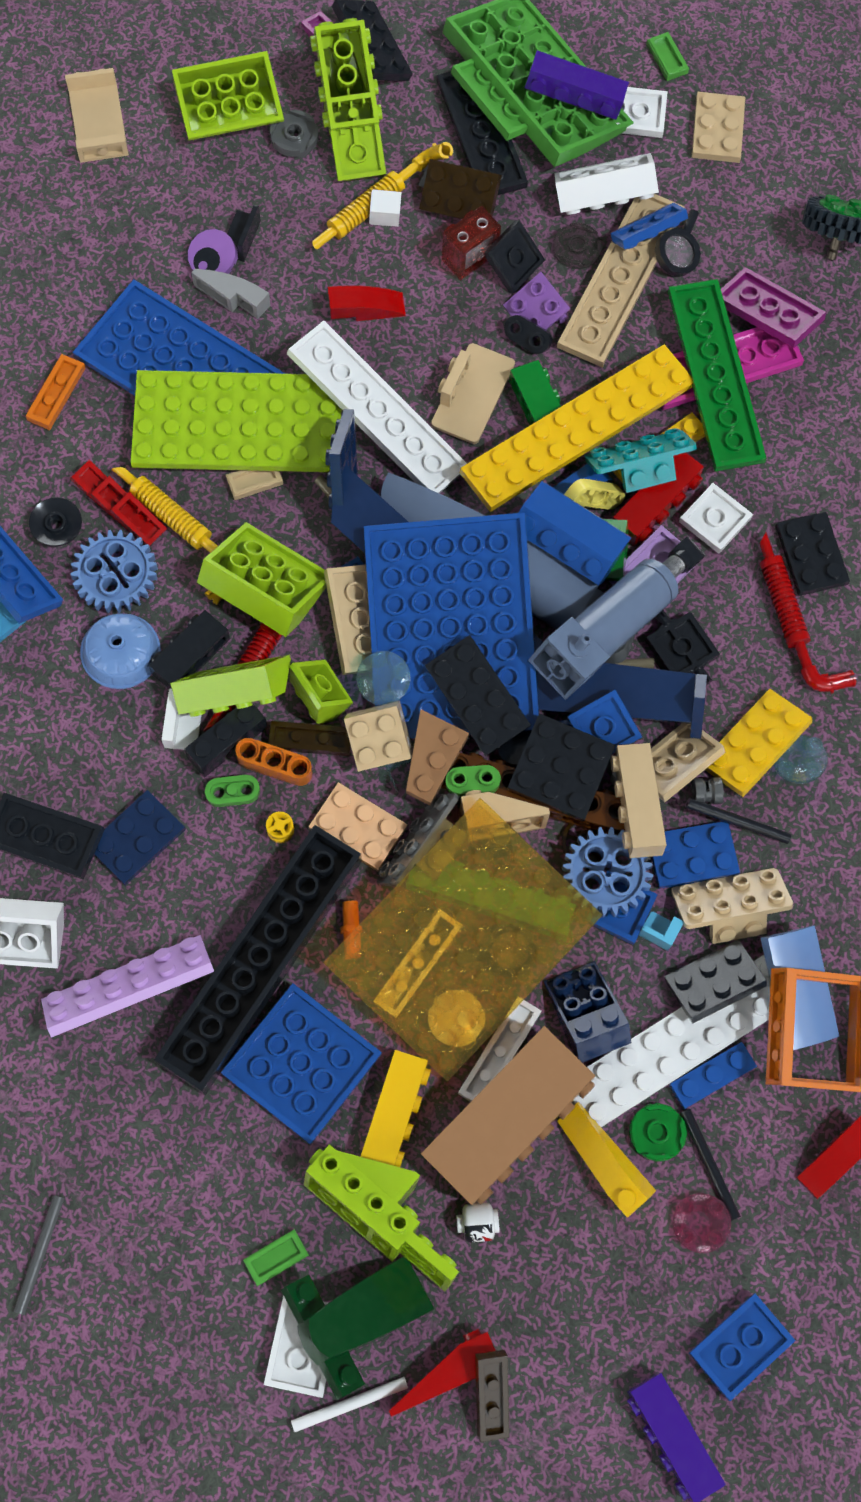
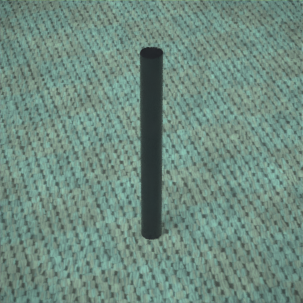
(738, 820)
(709, 1163)

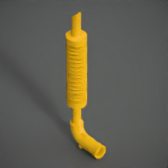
(359, 209)
(171, 514)

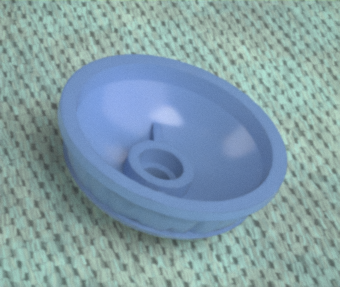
(121, 664)

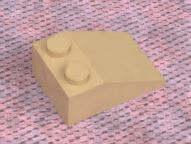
(516, 813)

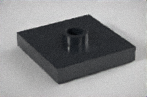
(514, 256)

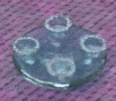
(383, 677)
(803, 761)

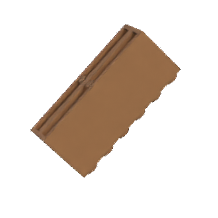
(509, 1117)

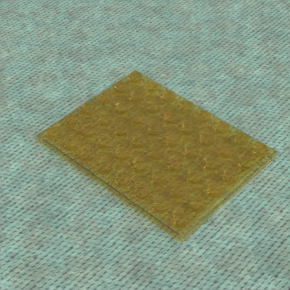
(463, 939)

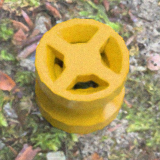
(277, 822)

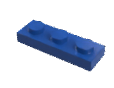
(649, 226)
(712, 1075)

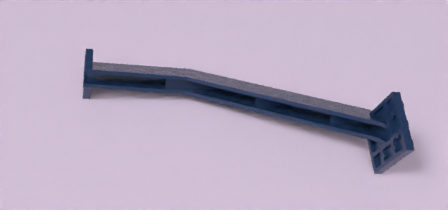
(644, 691)

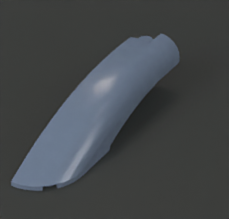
(555, 587)

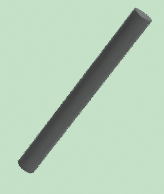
(38, 1255)

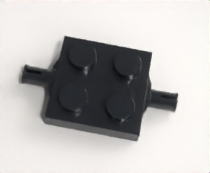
(682, 645)

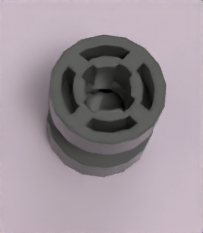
(708, 790)

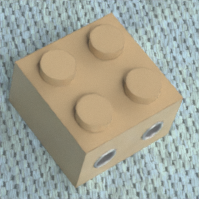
(378, 736)

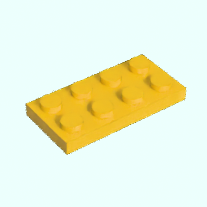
(758, 741)

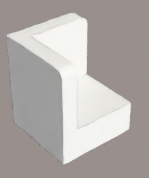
(385, 208)

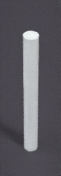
(349, 1404)

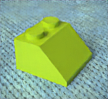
(319, 690)

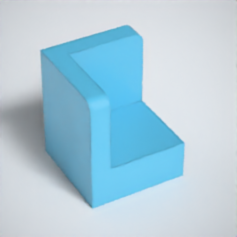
(661, 930)

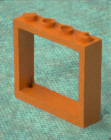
(782, 1029)

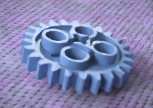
(134, 557)
(606, 897)

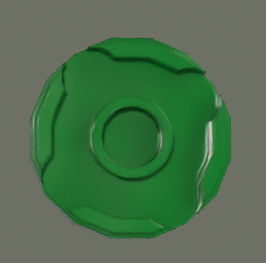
(657, 1141)

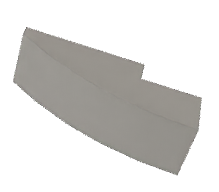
(232, 291)

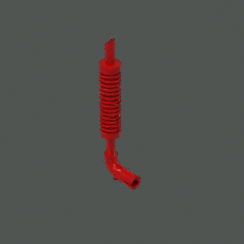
(793, 622)
(259, 648)

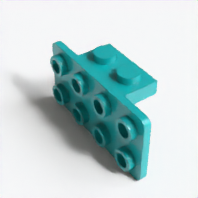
(642, 461)

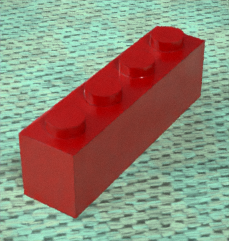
(653, 503)

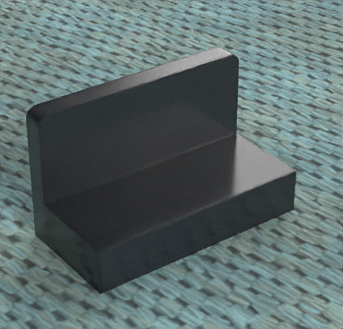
(244, 230)

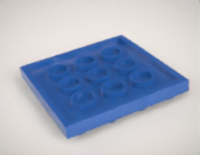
(301, 1063)

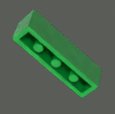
(534, 391)

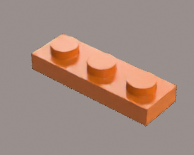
(55, 392)

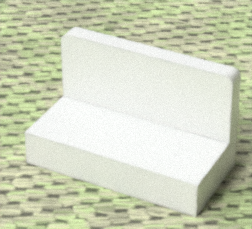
(179, 729)

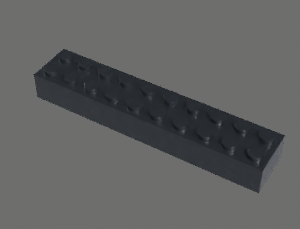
(258, 960)

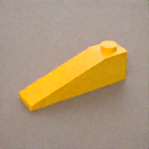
(606, 1161)

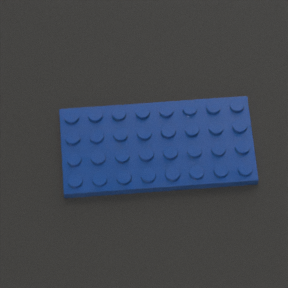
(156, 335)

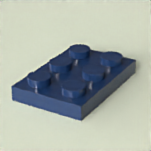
(137, 837)

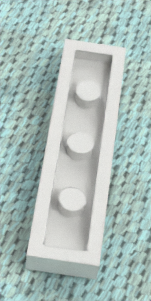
(500, 1049)

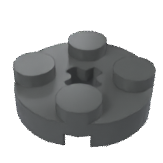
(299, 145)

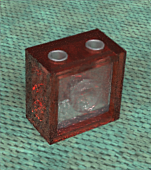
(468, 240)

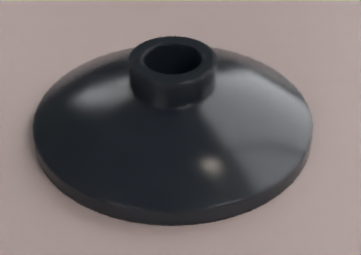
(51, 512)

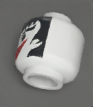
(478, 1222)

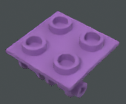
(538, 303)

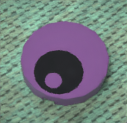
(212, 251)

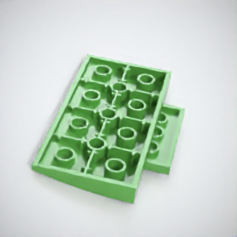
(498, 55)

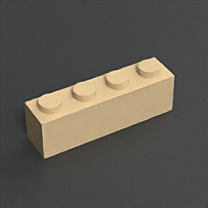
(639, 800)

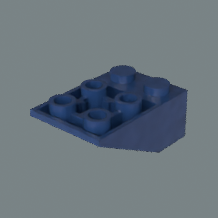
(588, 1012)

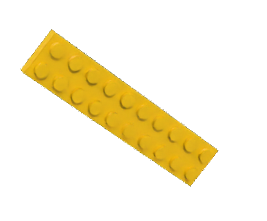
(576, 428)

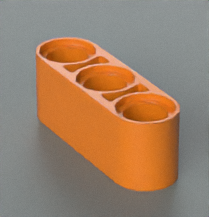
(265, 752)

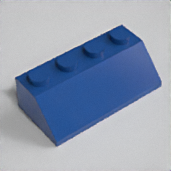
(572, 533)

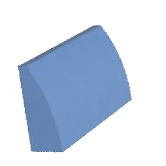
(813, 1006)

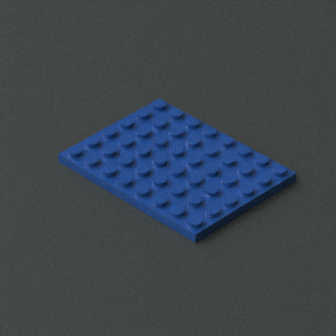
(448, 582)

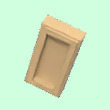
(249, 482)

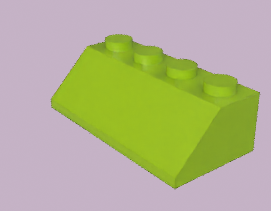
(231, 685)

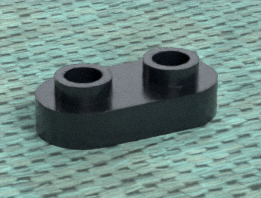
(527, 333)

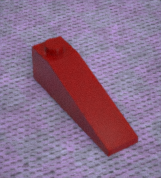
(450, 1373)

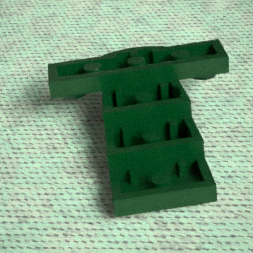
(354, 1319)

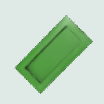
(667, 56)
(276, 1257)

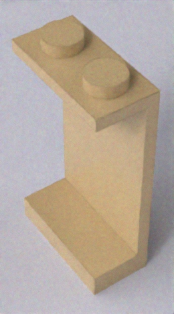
(96, 115)

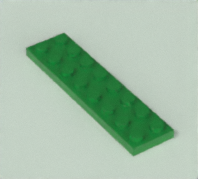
(716, 375)

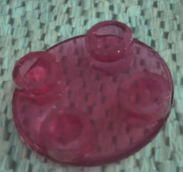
(701, 1223)

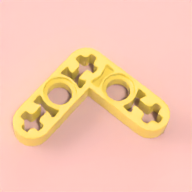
(596, 494)

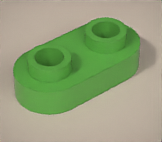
(473, 779)
(232, 790)

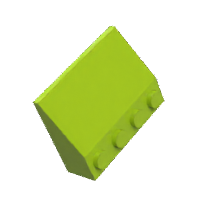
(227, 95)
(263, 578)

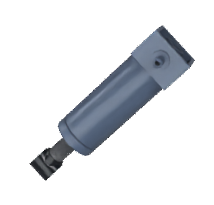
(589, 640)

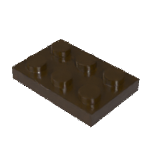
(458, 189)

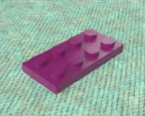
(771, 307)

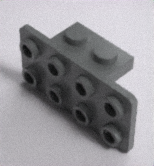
(423, 835)

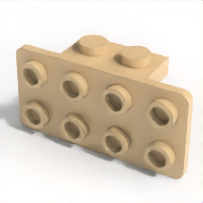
(471, 392)
(733, 904)

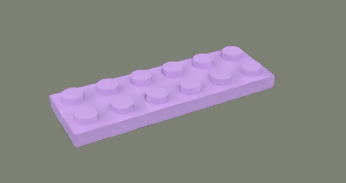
(126, 985)

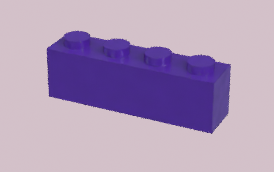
(576, 85)
(676, 1439)

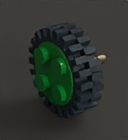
(834, 218)

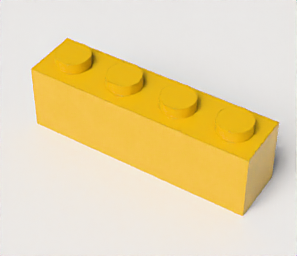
(394, 1109)

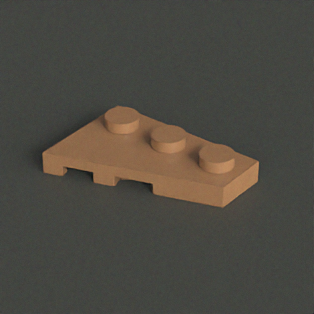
(433, 756)

